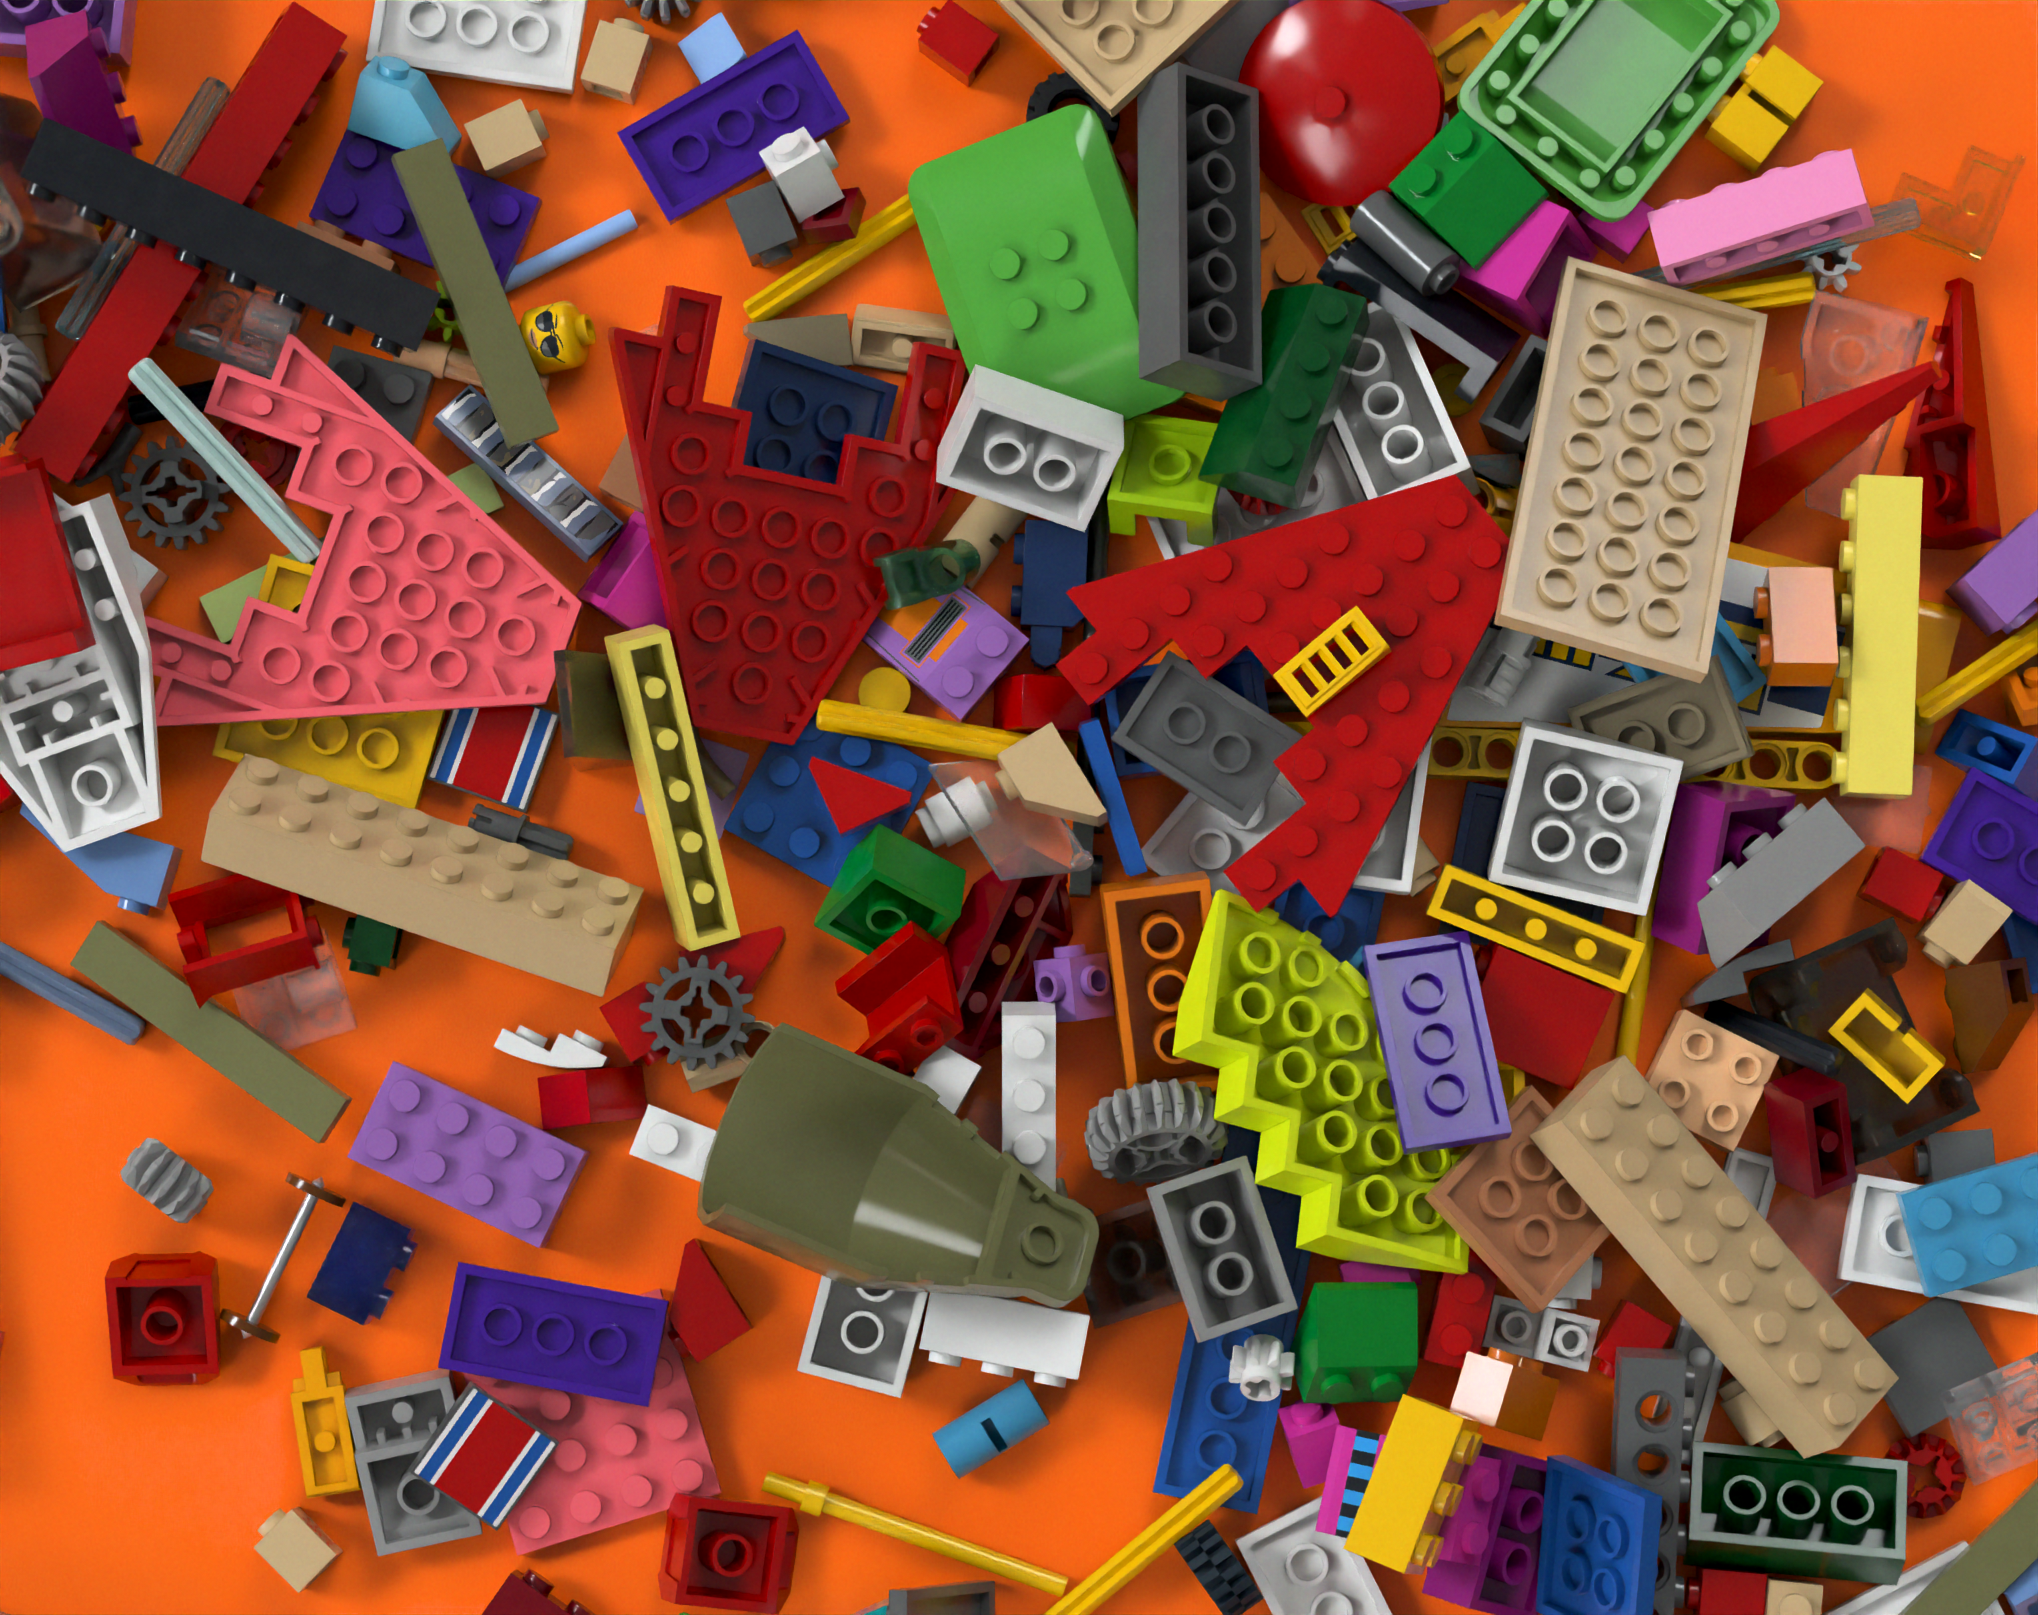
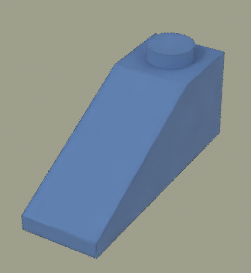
(125, 866)

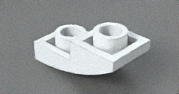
(568, 1053)
(1543, 1336)

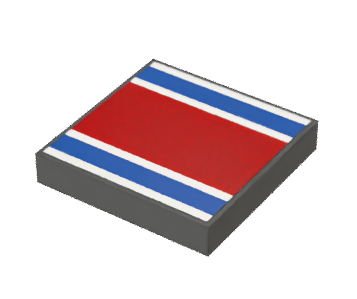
(495, 752)
(483, 1455)

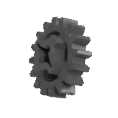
(179, 513)
(674, 1010)

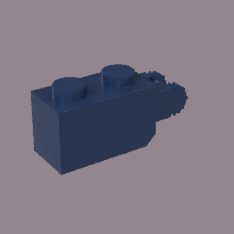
(1052, 564)

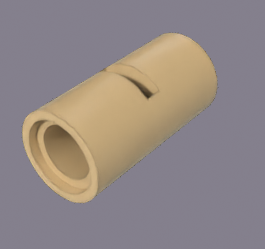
(986, 528)

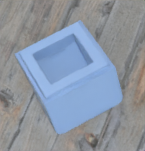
(712, 48)

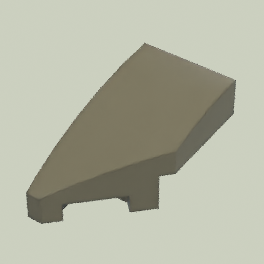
(815, 336)

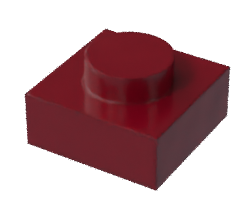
(837, 221)

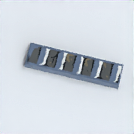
(529, 476)

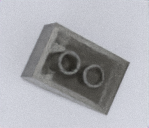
(590, 712)

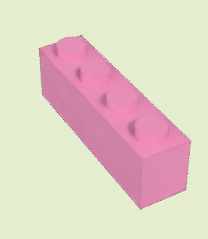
(1760, 218)

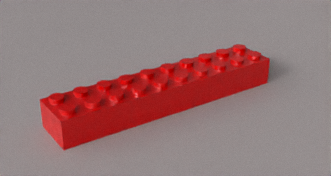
(143, 301)

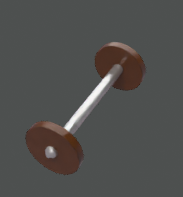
(250, 1324)

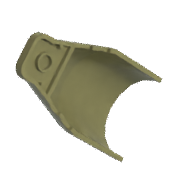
(883, 1183)

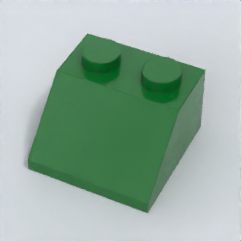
(1468, 190)
(886, 887)
(1357, 1342)

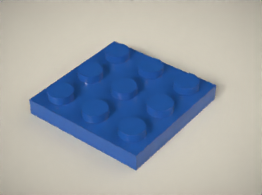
(787, 813)
(1596, 1542)

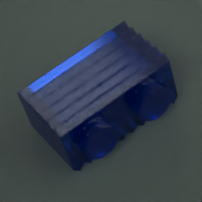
(363, 1263)

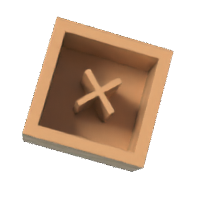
(1710, 1078)

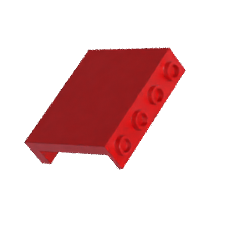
(39, 587)

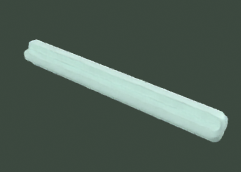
(225, 460)

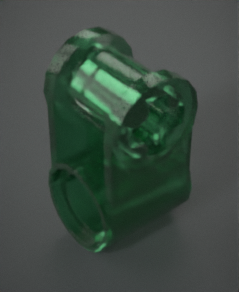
(918, 574)

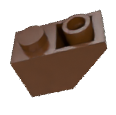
(1988, 1010)

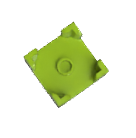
(1161, 479)

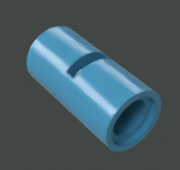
(990, 1428)

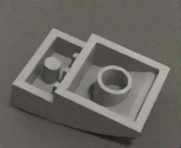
(389, 1430)

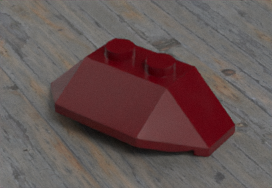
(994, 950)

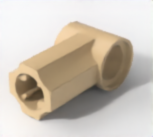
(726, 1069)

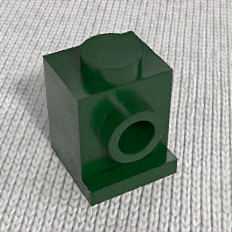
(371, 945)

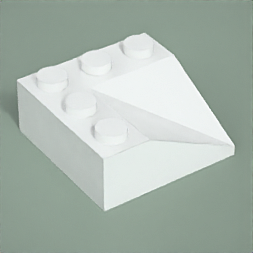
(1584, 817)

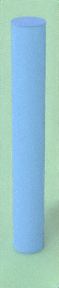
(571, 249)

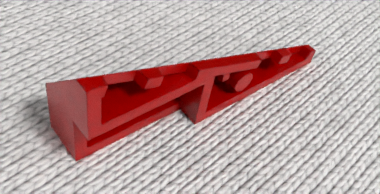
(1952, 437)
(1808, 442)

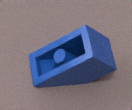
(1993, 749)

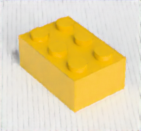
(1414, 1486)

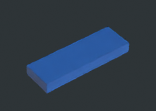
(1112, 797)

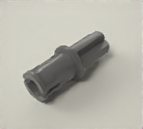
(521, 832)

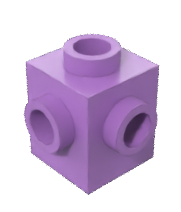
(1076, 983)

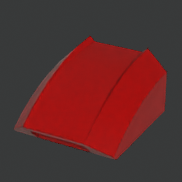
(164, 1318)
(728, 1554)

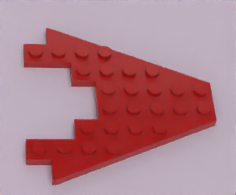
(757, 566)
(1423, 575)

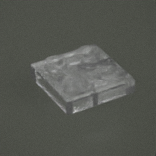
(237, 325)
(300, 1004)
(1996, 1419)

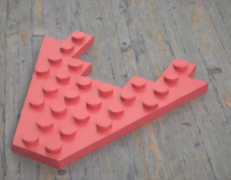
(410, 594)

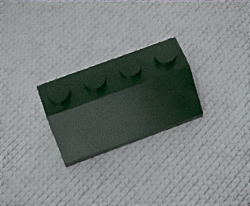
(1278, 429)
(1796, 1514)

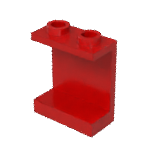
(906, 999)
(1539, 1013)

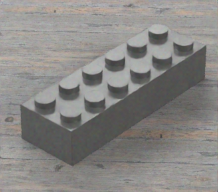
(1199, 233)

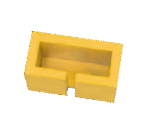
(1762, 109)
(1898, 1059)

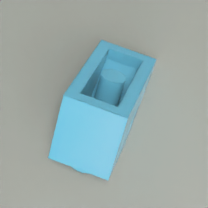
(400, 107)

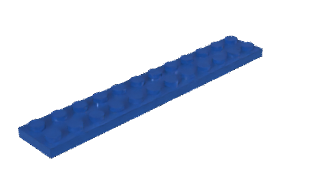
(1208, 1415)

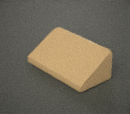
(885, 335)

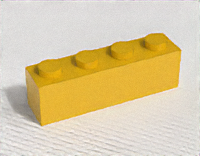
(1535, 928)

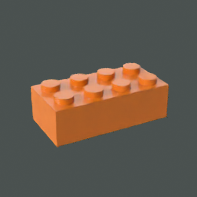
(1151, 948)

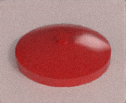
(1342, 98)

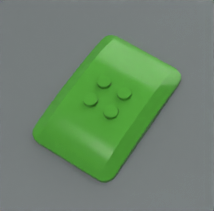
(1611, 88)
(1041, 259)

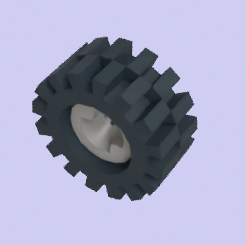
(1218, 1570)

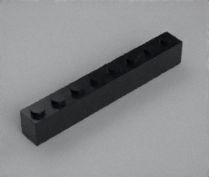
(227, 236)

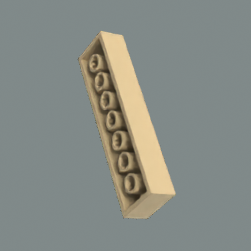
(422, 874)
(1714, 1257)

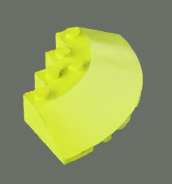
(1314, 1081)

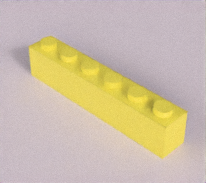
(1879, 637)
(672, 786)

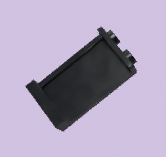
(1443, 319)

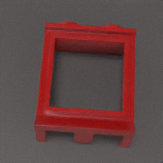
(229, 901)

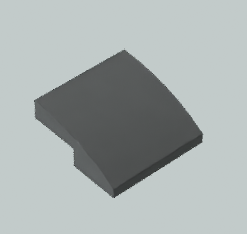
(1729, 979)
(1930, 1354)

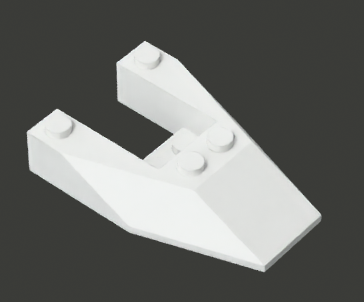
(84, 723)

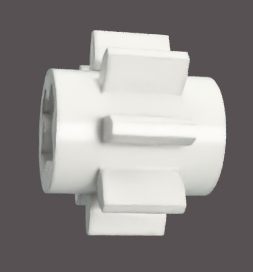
(1842, 260)
(1262, 1367)

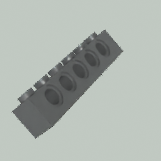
(1637, 1377)

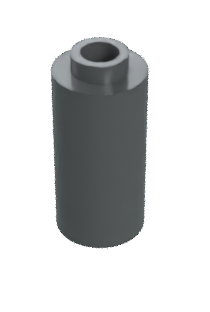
(1406, 244)

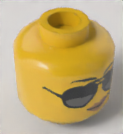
(557, 336)

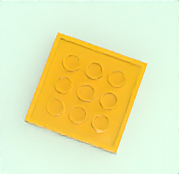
(363, 752)

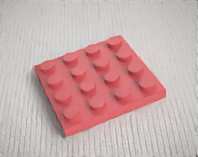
(611, 1454)

